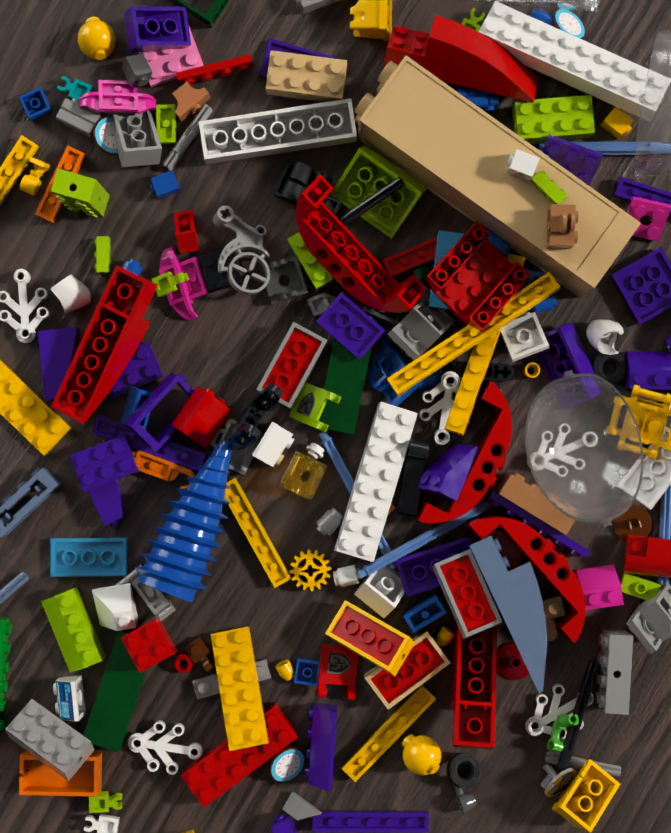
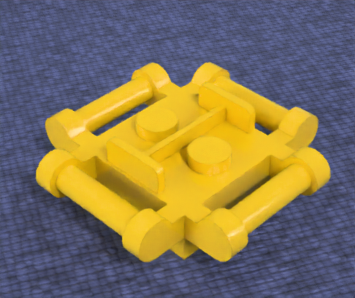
(651, 418)

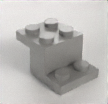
(420, 328)
(653, 620)

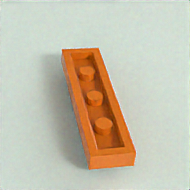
(49, 205)

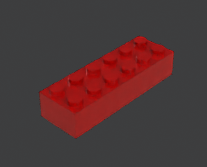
(224, 768)

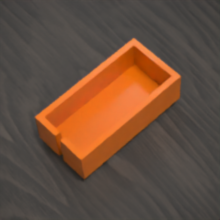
(46, 782)

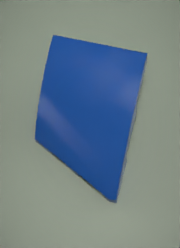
(383, 366)

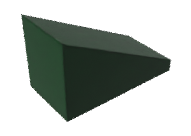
(422, 272)

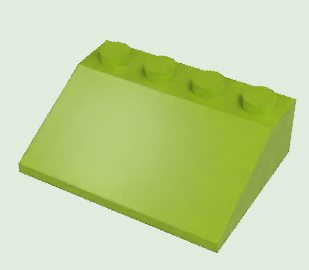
(367, 175)

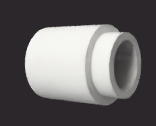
(346, 576)

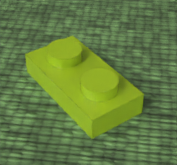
(166, 123)

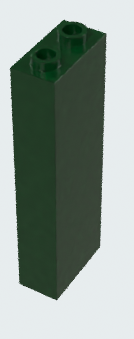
(346, 379)
(115, 698)

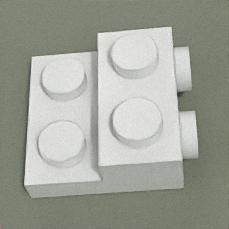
(524, 336)

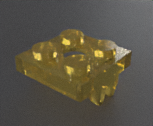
(292, 476)

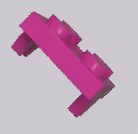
(656, 210)

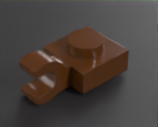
(198, 651)

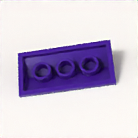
(417, 569)

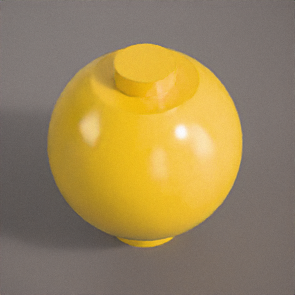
(96, 39)
(421, 754)

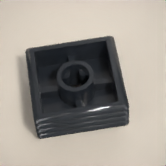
(214, 280)

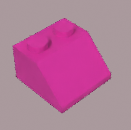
(600, 586)

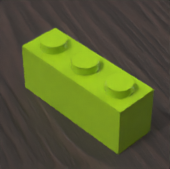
(315, 271)

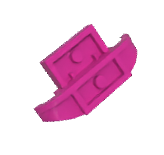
(117, 98)
(187, 291)

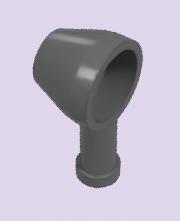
(465, 801)

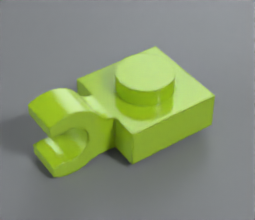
(167, 282)

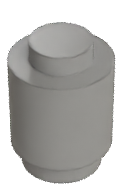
(329, 522)

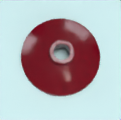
(505, 656)

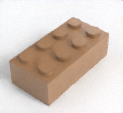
(533, 501)

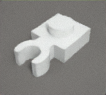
(104, 824)

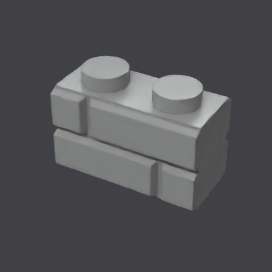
(78, 118)

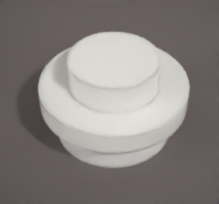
(315, 451)

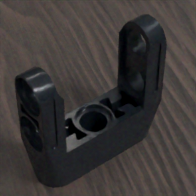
(245, 434)

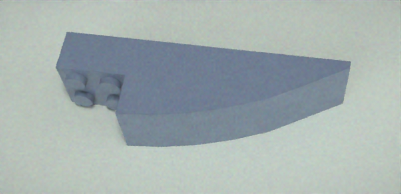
(519, 603)

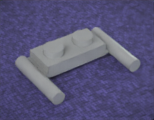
(154, 598)

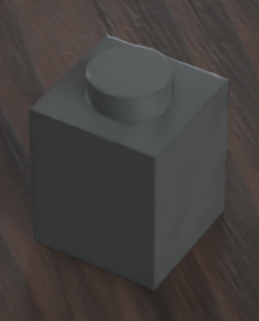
(137, 70)

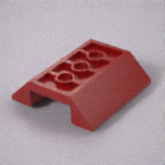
(476, 278)

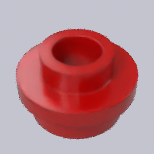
(183, 669)

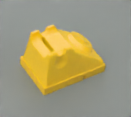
(372, 19)
(586, 796)

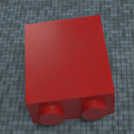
(202, 416)

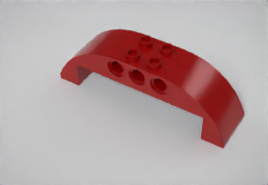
(347, 258)
(497, 434)
(564, 584)

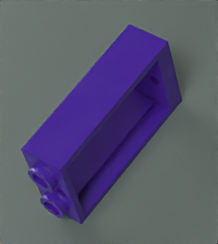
(150, 402)

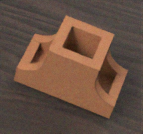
(189, 100)

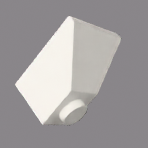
(116, 607)

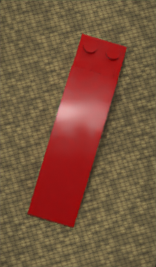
(463, 58)
(106, 345)
(474, 689)

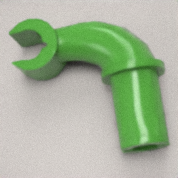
(561, 723)

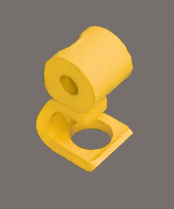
(31, 183)

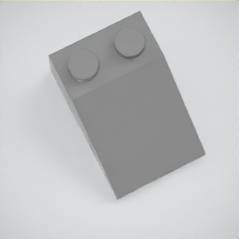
(136, 139)

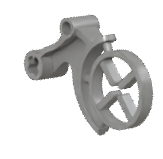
(246, 239)

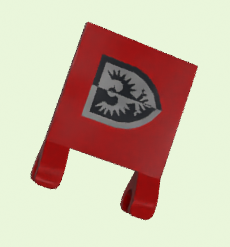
(337, 667)

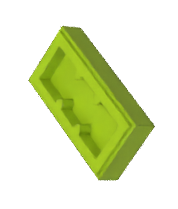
(639, 587)

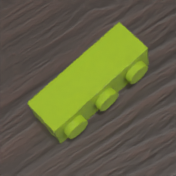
(548, 188)
(102, 254)

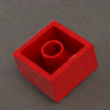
(149, 644)

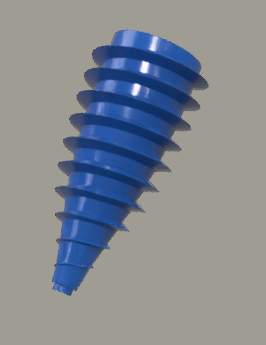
(190, 531)

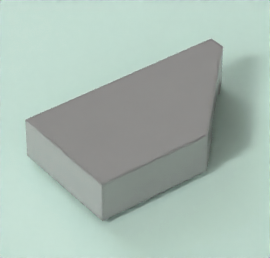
(320, 303)
(300, 808)

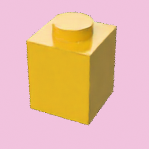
(617, 123)

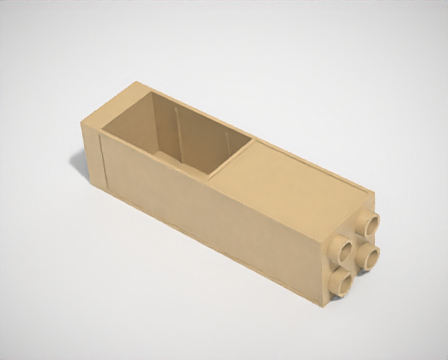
(463, 160)

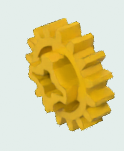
(309, 561)

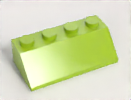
(73, 630)

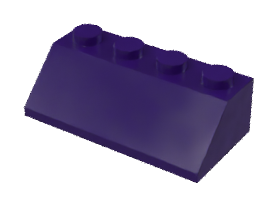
(564, 353)
(648, 370)
(322, 745)

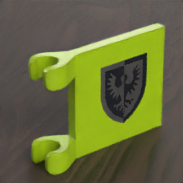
(310, 406)

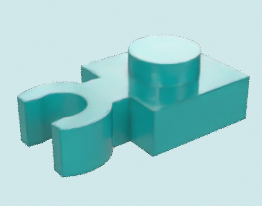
(75, 89)

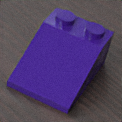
(156, 28)
(448, 473)

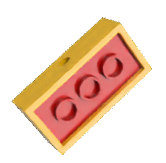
(370, 638)

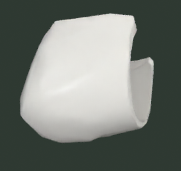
(72, 294)
(603, 335)

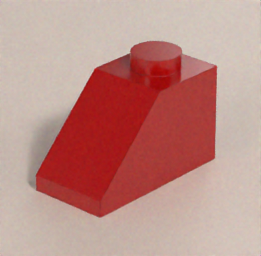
(186, 231)

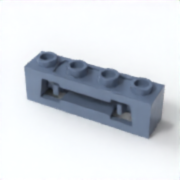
(46, 479)

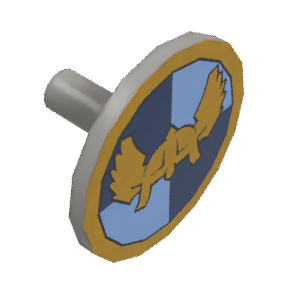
(556, 783)

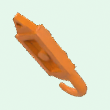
(160, 467)

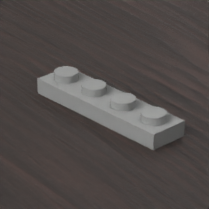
(209, 685)

